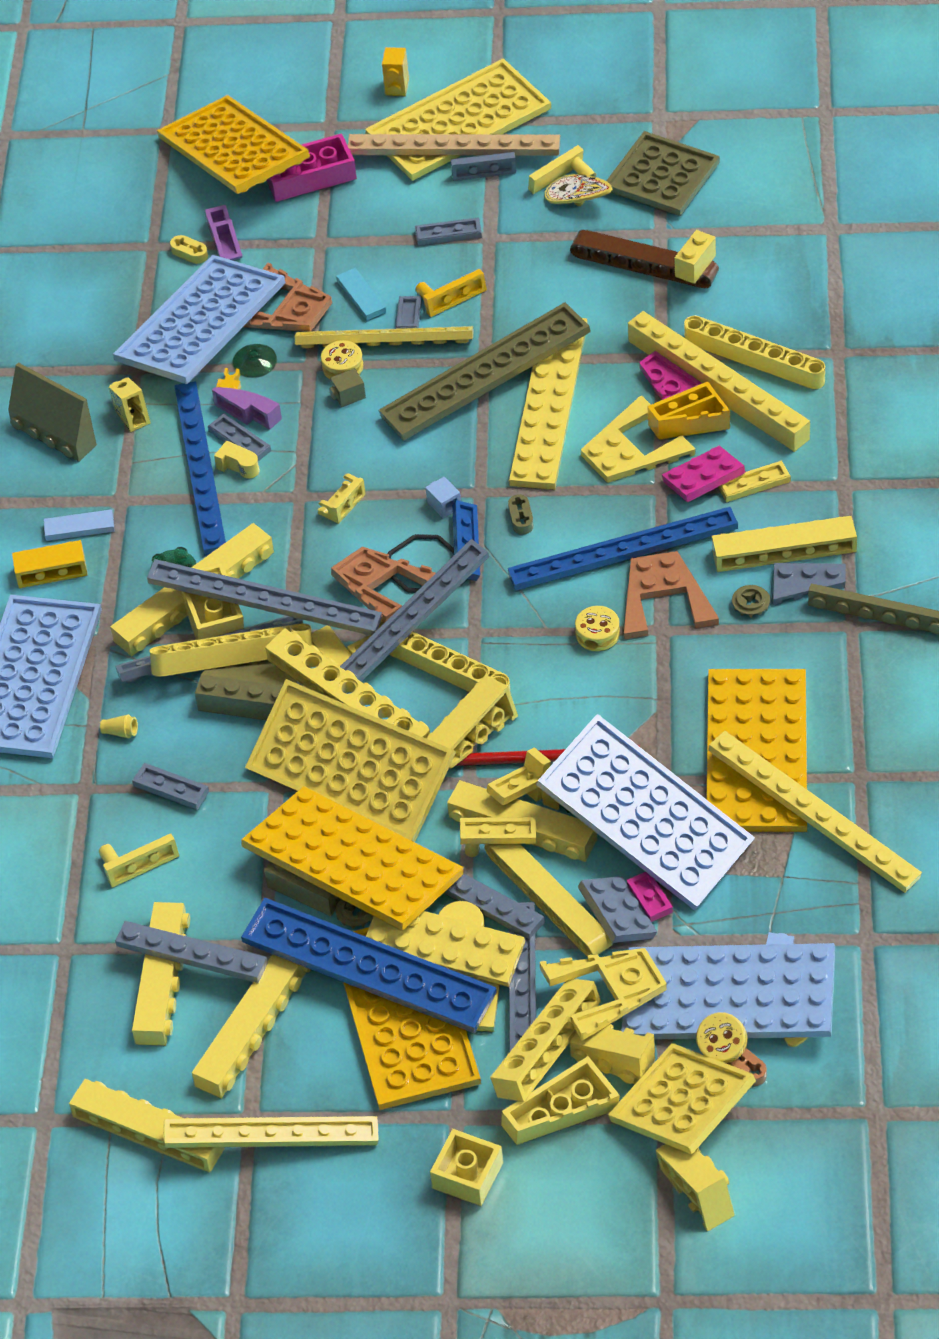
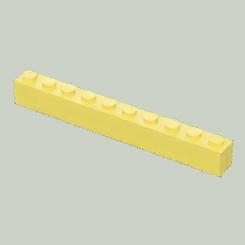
(734, 390)

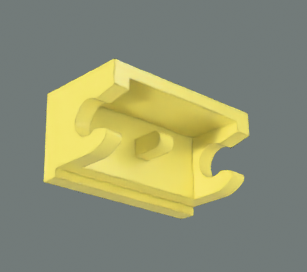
(343, 500)

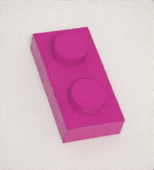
(650, 896)

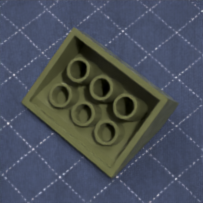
(51, 413)
(241, 689)

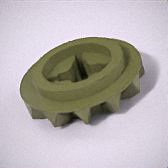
(747, 593)
(344, 914)

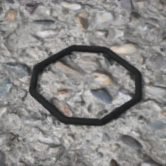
(407, 541)

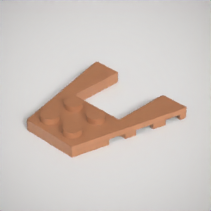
(298, 310)
(370, 568)
(658, 577)

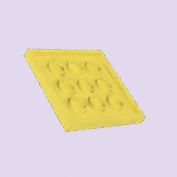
(682, 1098)

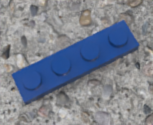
(465, 528)

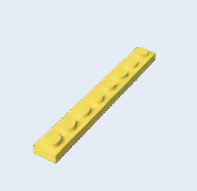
(393, 336)
(270, 1132)

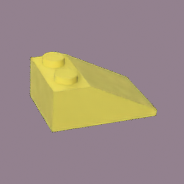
(212, 616)

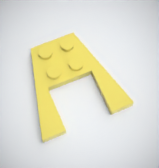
(618, 458)
(628, 975)

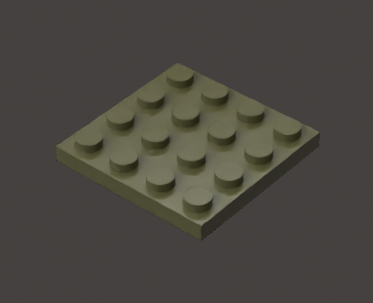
(662, 173)

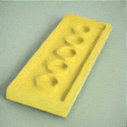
(455, 945)

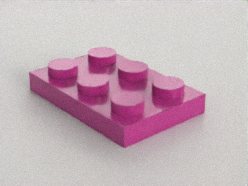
(703, 473)

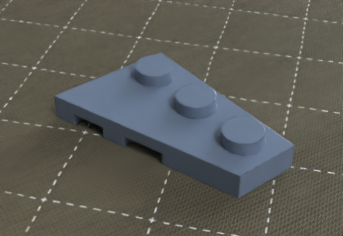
(794, 579)

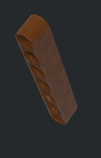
(634, 257)

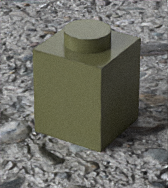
(347, 388)

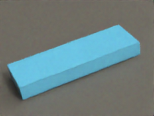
(361, 294)

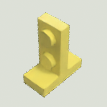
(522, 780)

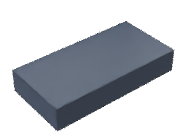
(408, 312)

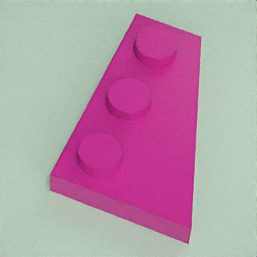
(666, 376)

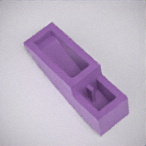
(223, 233)
(247, 406)

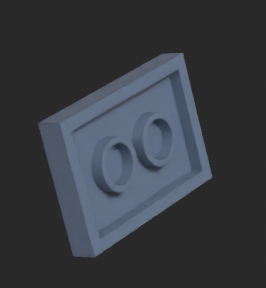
(617, 909)

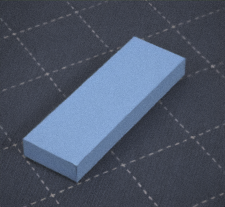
(79, 525)

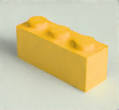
(49, 564)

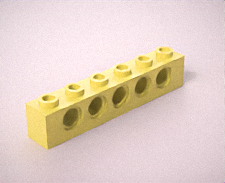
(543, 1041)

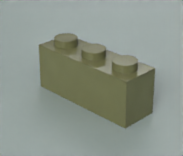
(300, 889)

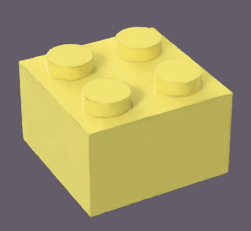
(466, 1167)

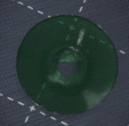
(255, 360)

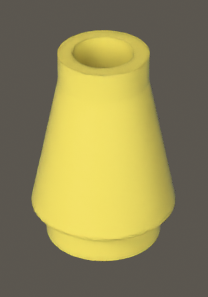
(120, 726)

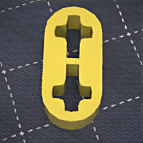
(186, 247)

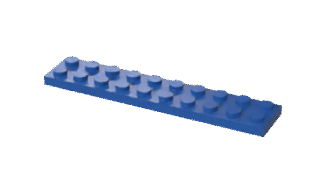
(369, 965)

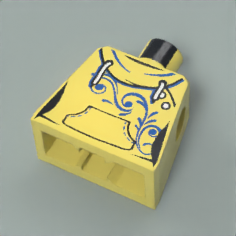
(128, 395)

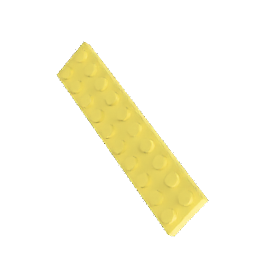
(546, 418)

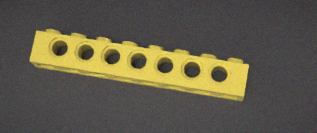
(281, 652)

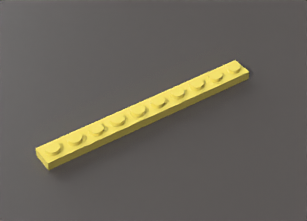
(815, 811)

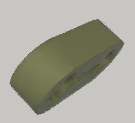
(516, 514)

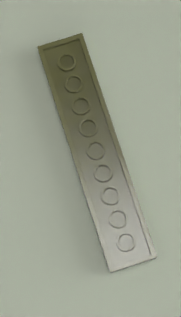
(484, 371)

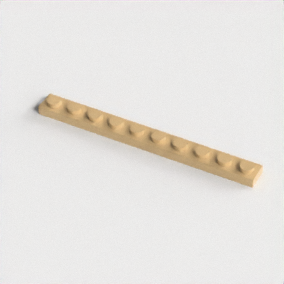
(453, 144)

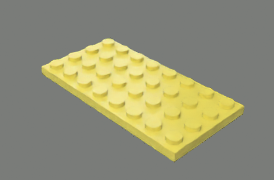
(479, 104)
(351, 759)

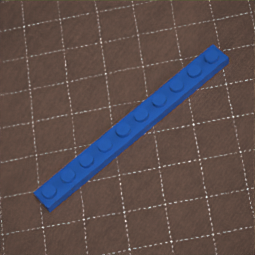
(200, 467)
(622, 548)

